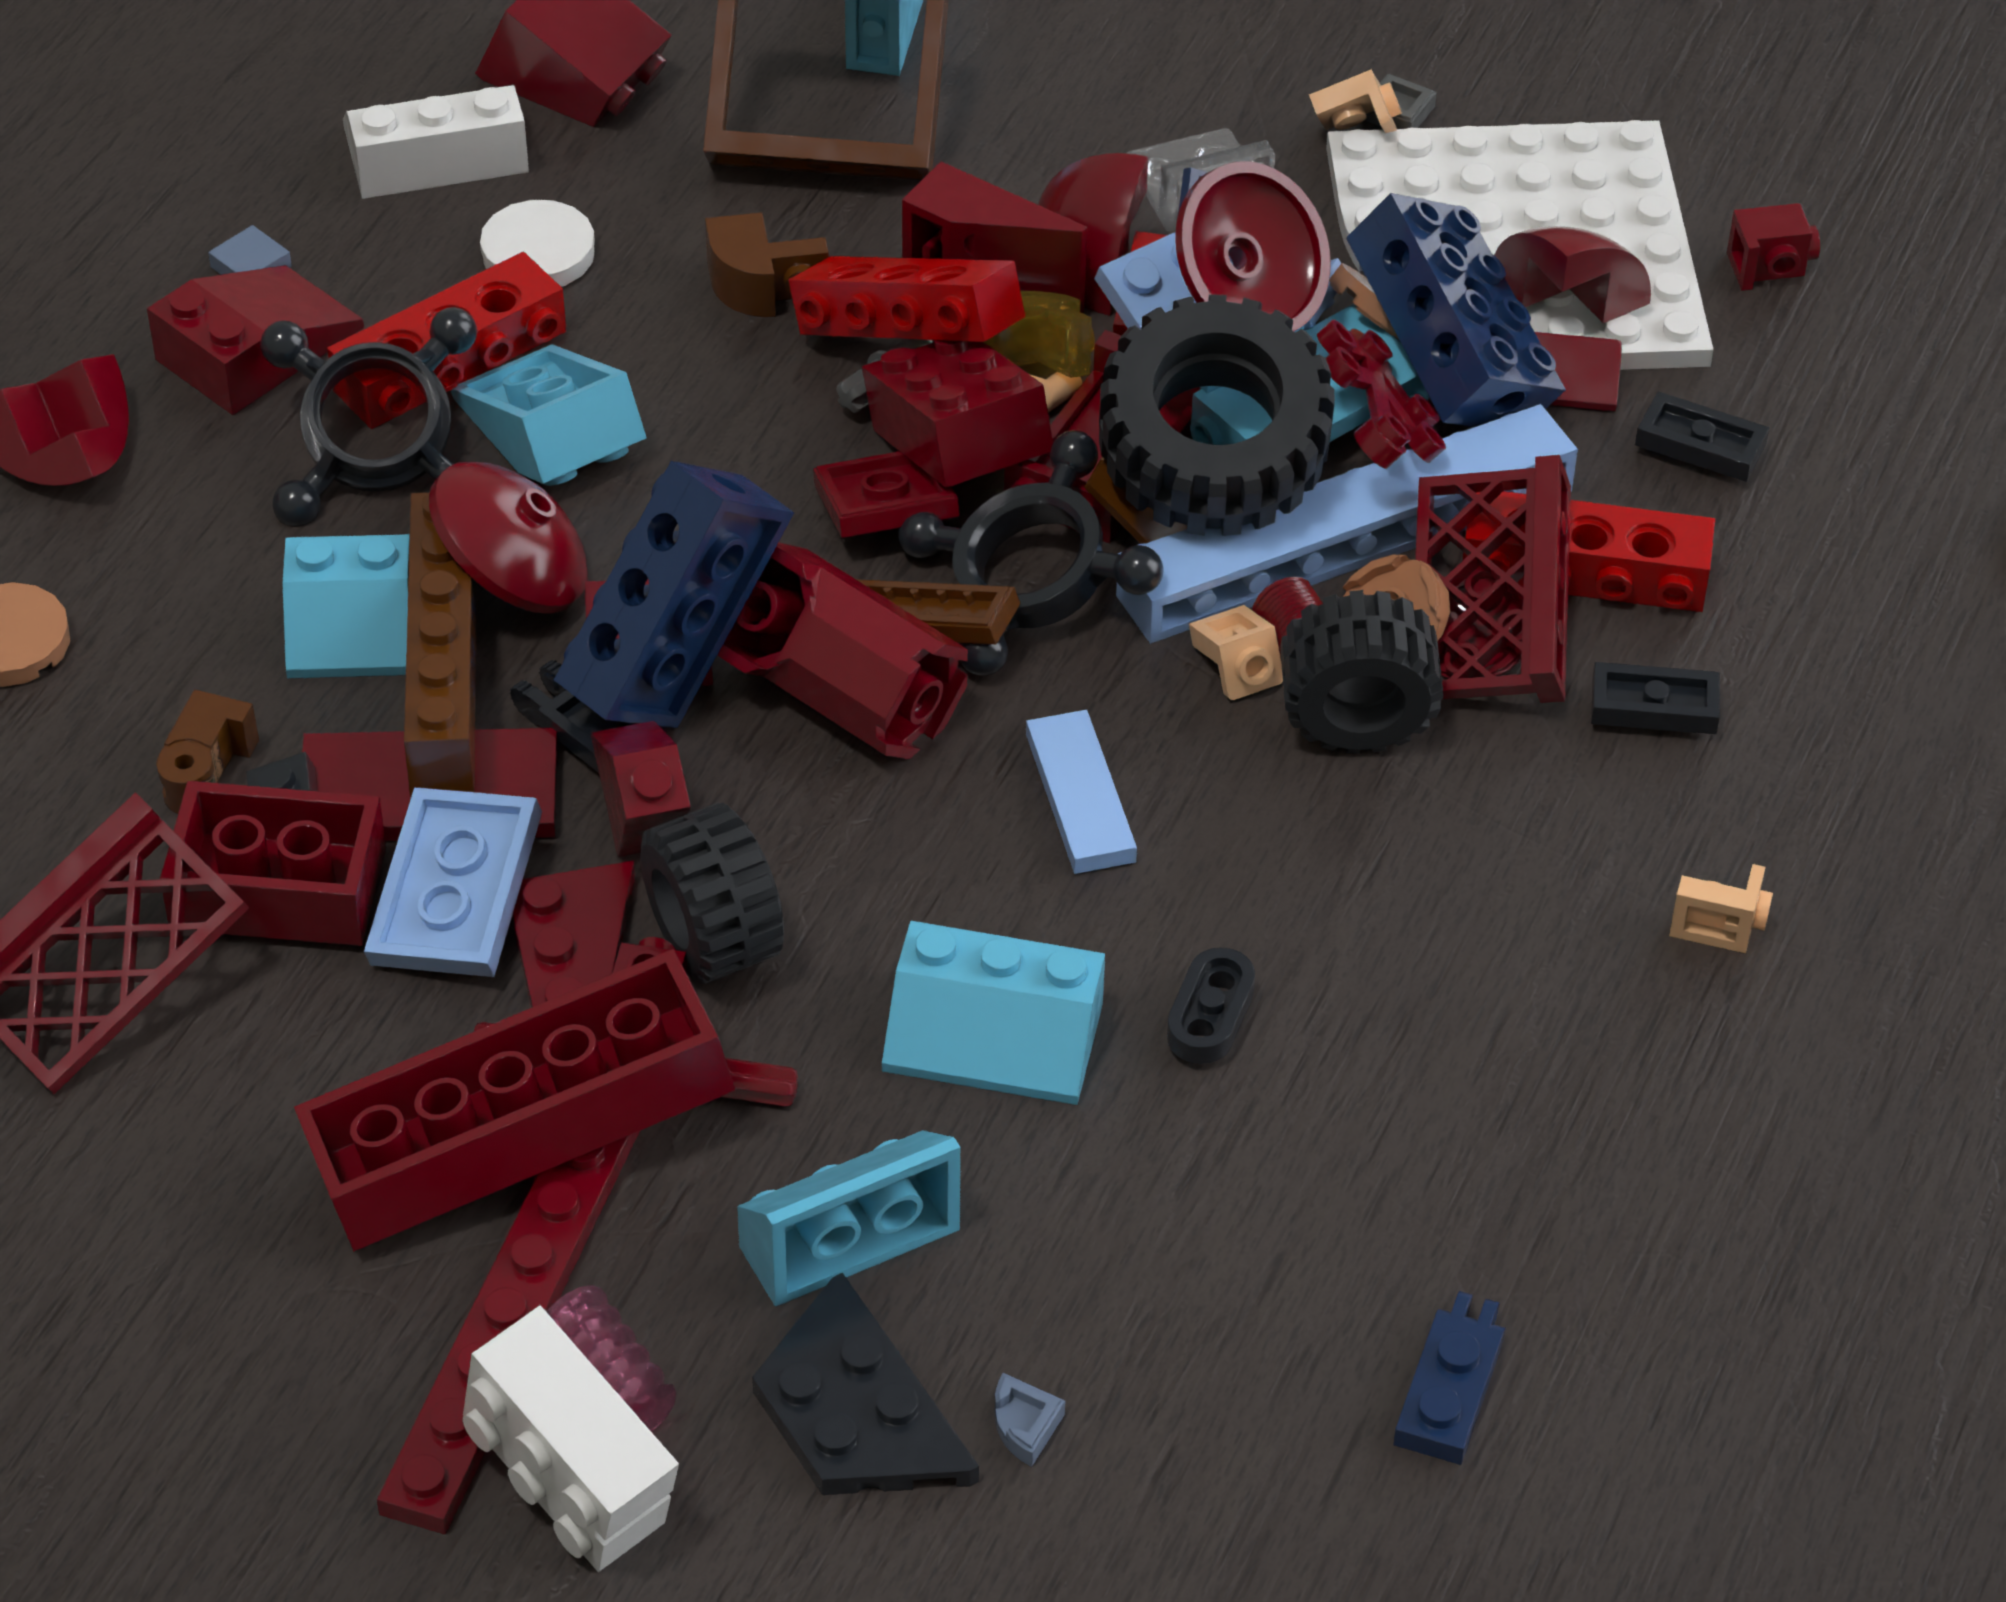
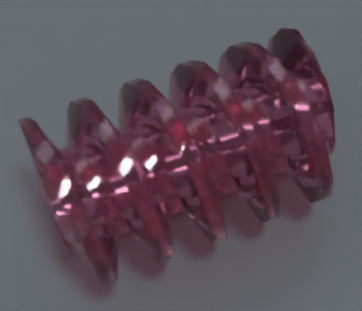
(613, 1352)

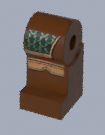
(204, 742)

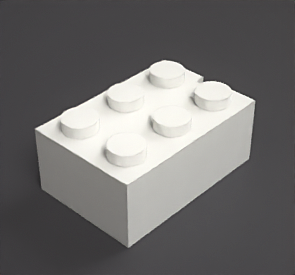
(568, 1439)

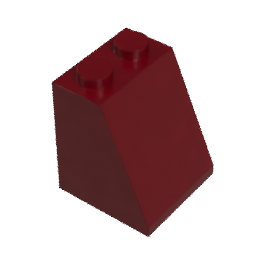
(575, 54)

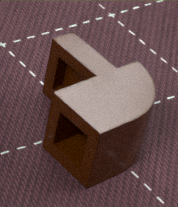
(750, 271)

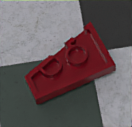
(571, 927)

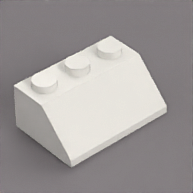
(437, 141)

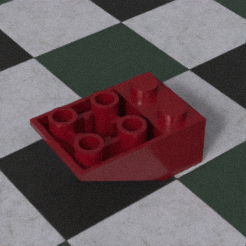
(971, 219)

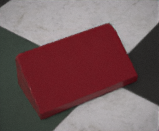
(1586, 368)

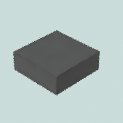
(1414, 100)

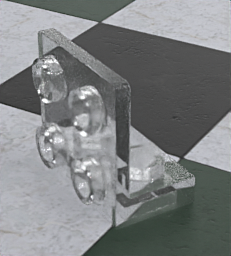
(1199, 152)

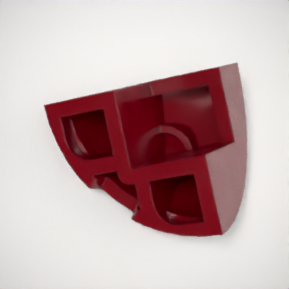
(1105, 198)
(1578, 260)
(65, 423)

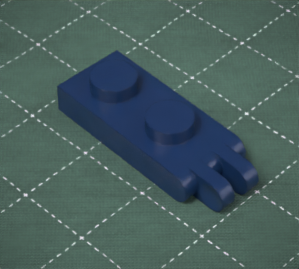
(1450, 1381)

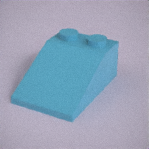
(553, 412)

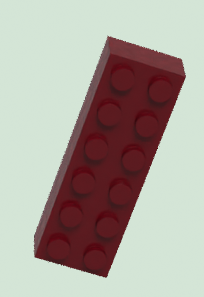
(514, 1099)

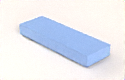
(1081, 791)

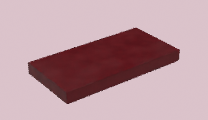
(375, 765)

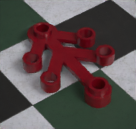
(1395, 418)

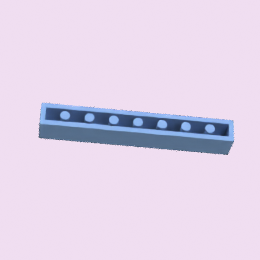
(1335, 527)

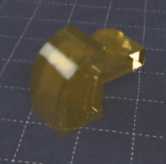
(1049, 335)

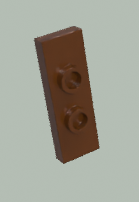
(957, 610)

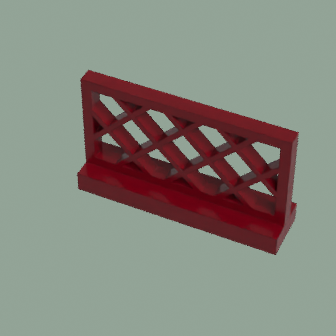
(1543, 568)
(71, 896)

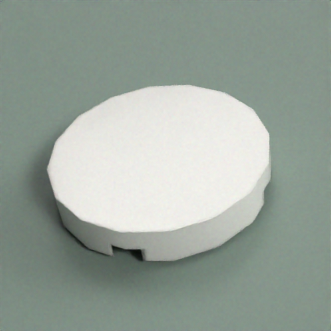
(547, 231)

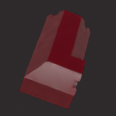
(847, 652)

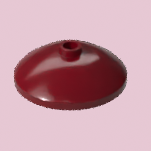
(1265, 229)
(509, 536)

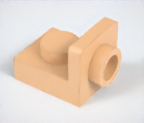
(1350, 100)
(1243, 649)
(1720, 913)

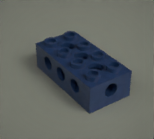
(1454, 310)
(691, 601)

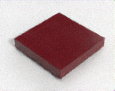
(880, 493)

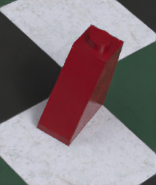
(639, 781)

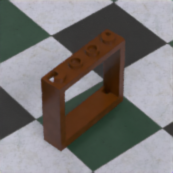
(817, 153)

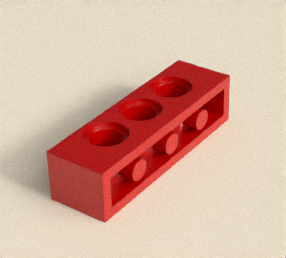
(907, 298)
(513, 312)
(1620, 552)

